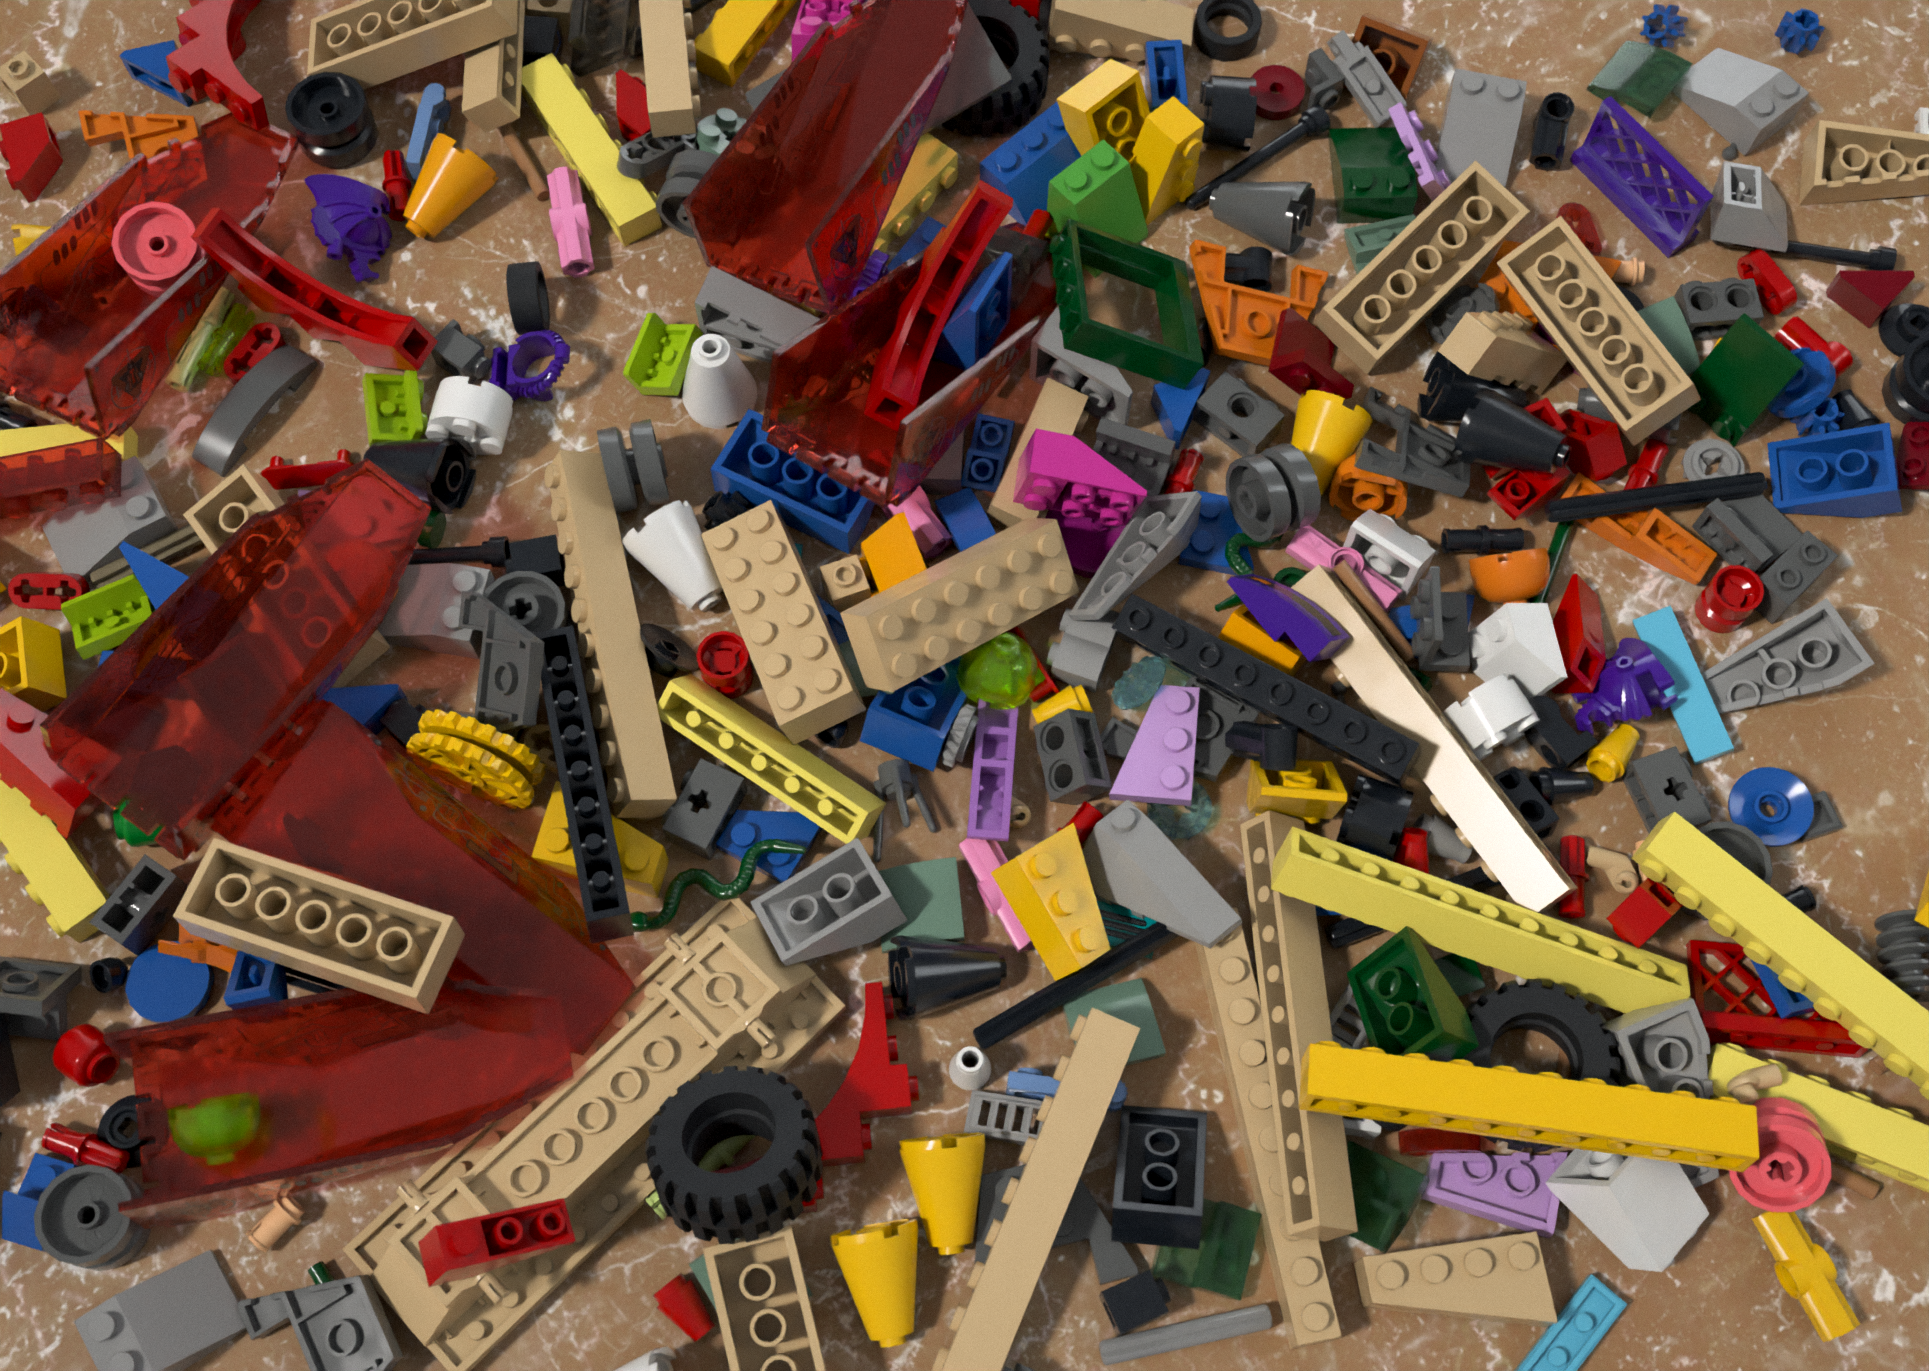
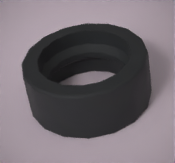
(1222, 47)
(527, 297)

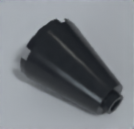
(1453, 391)
(1509, 437)
(429, 468)
(940, 973)

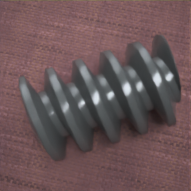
(1903, 952)

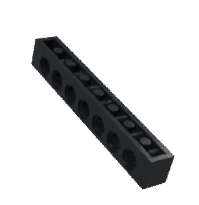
(1268, 690)
(583, 789)

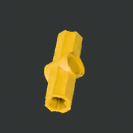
(1806, 1273)

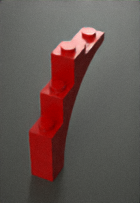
(206, 59)
(924, 311)
(325, 314)
(868, 1092)

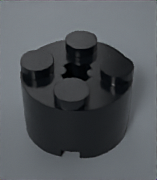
(1228, 113)
(1375, 817)

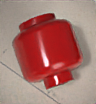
(85, 1056)

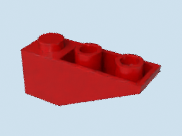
(1579, 637)
(494, 1241)

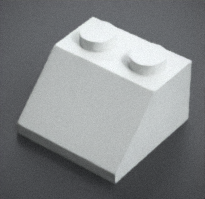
(1390, 550)
(1521, 643)

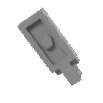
(1365, 78)

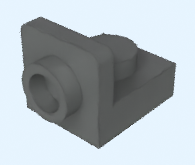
(1323, 80)

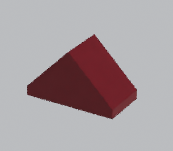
(1868, 292)

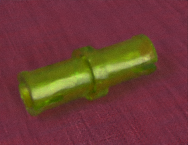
(225, 339)

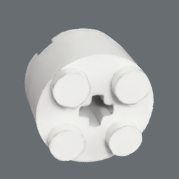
(471, 413)
(1492, 715)

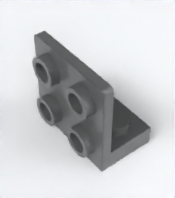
(1746, 531)
(1441, 626)

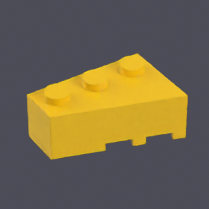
(1166, 157)
(640, 857)
(1056, 902)

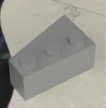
(747, 316)

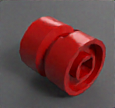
(1729, 599)
(725, 663)

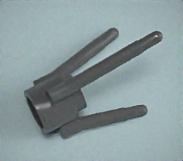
(897, 783)

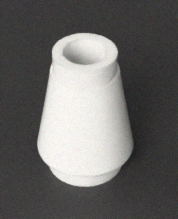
(972, 1077)

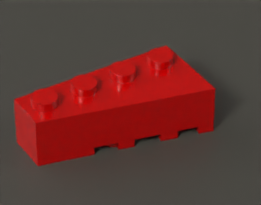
(29, 769)

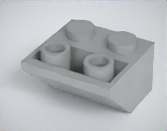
(1748, 209)

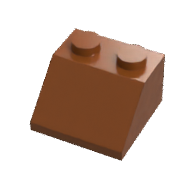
(1396, 49)

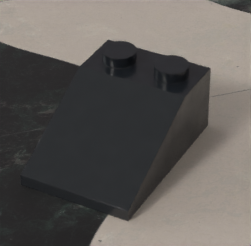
(1159, 1177)

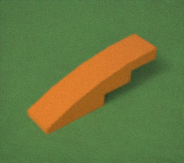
(1647, 536)

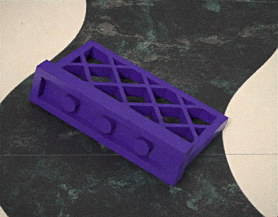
(1624, 182)

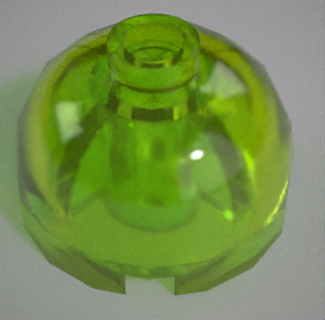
(999, 672)
(215, 1126)

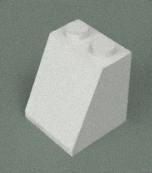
(1631, 1204)

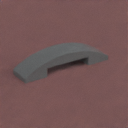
(247, 404)

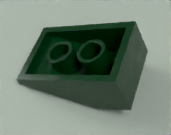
(1371, 175)
(1742, 380)
(1409, 1002)

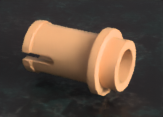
(1630, 272)
(275, 1222)

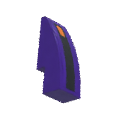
(1289, 616)

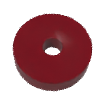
(1284, 81)

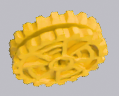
(476, 759)

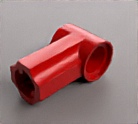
(1798, 334)

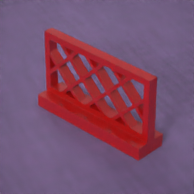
(1756, 1030)

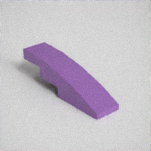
(992, 773)

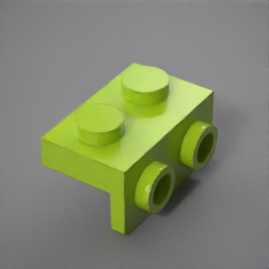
(660, 356)
(394, 407)
(107, 615)

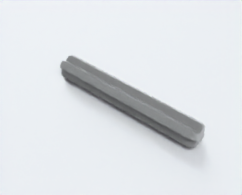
(1185, 1334)

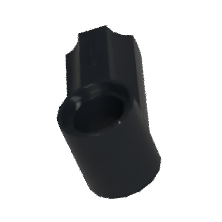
(1551, 131)
(1250, 268)
(1269, 744)

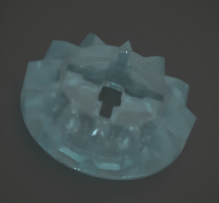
(1139, 683)
(1190, 823)

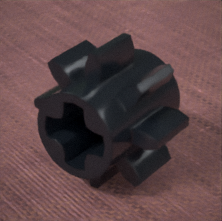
(723, 507)

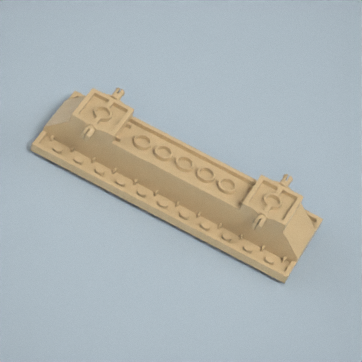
(697, 1008)

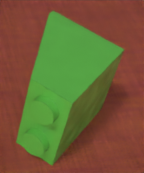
(1098, 193)

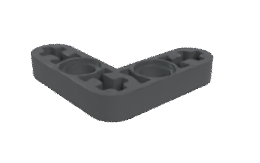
(652, 159)

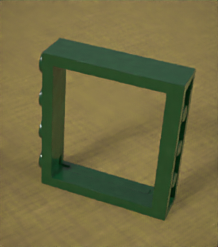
(1169, 363)

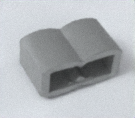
(1083, 650)

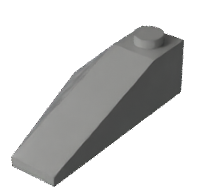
(1146, 545)
(1793, 660)
(1146, 873)
(1668, 1053)

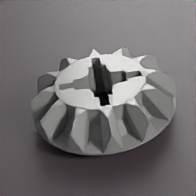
(1707, 452)
(960, 736)

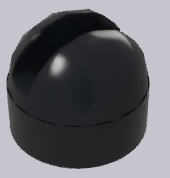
(834, 735)
(108, 974)

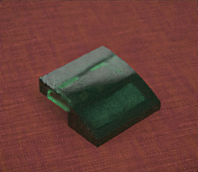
(1640, 76)
(1383, 1195)
(1223, 1253)

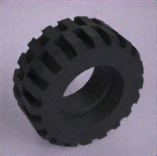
(1026, 51)
(1553, 1015)
(744, 1200)

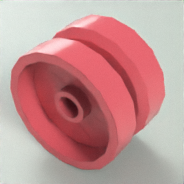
(155, 245)
(1791, 1161)

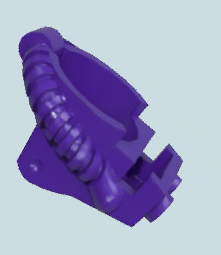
(511, 366)

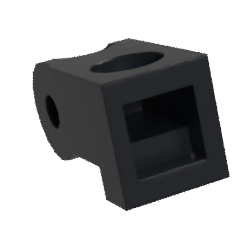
(1555, 738)
(1528, 801)

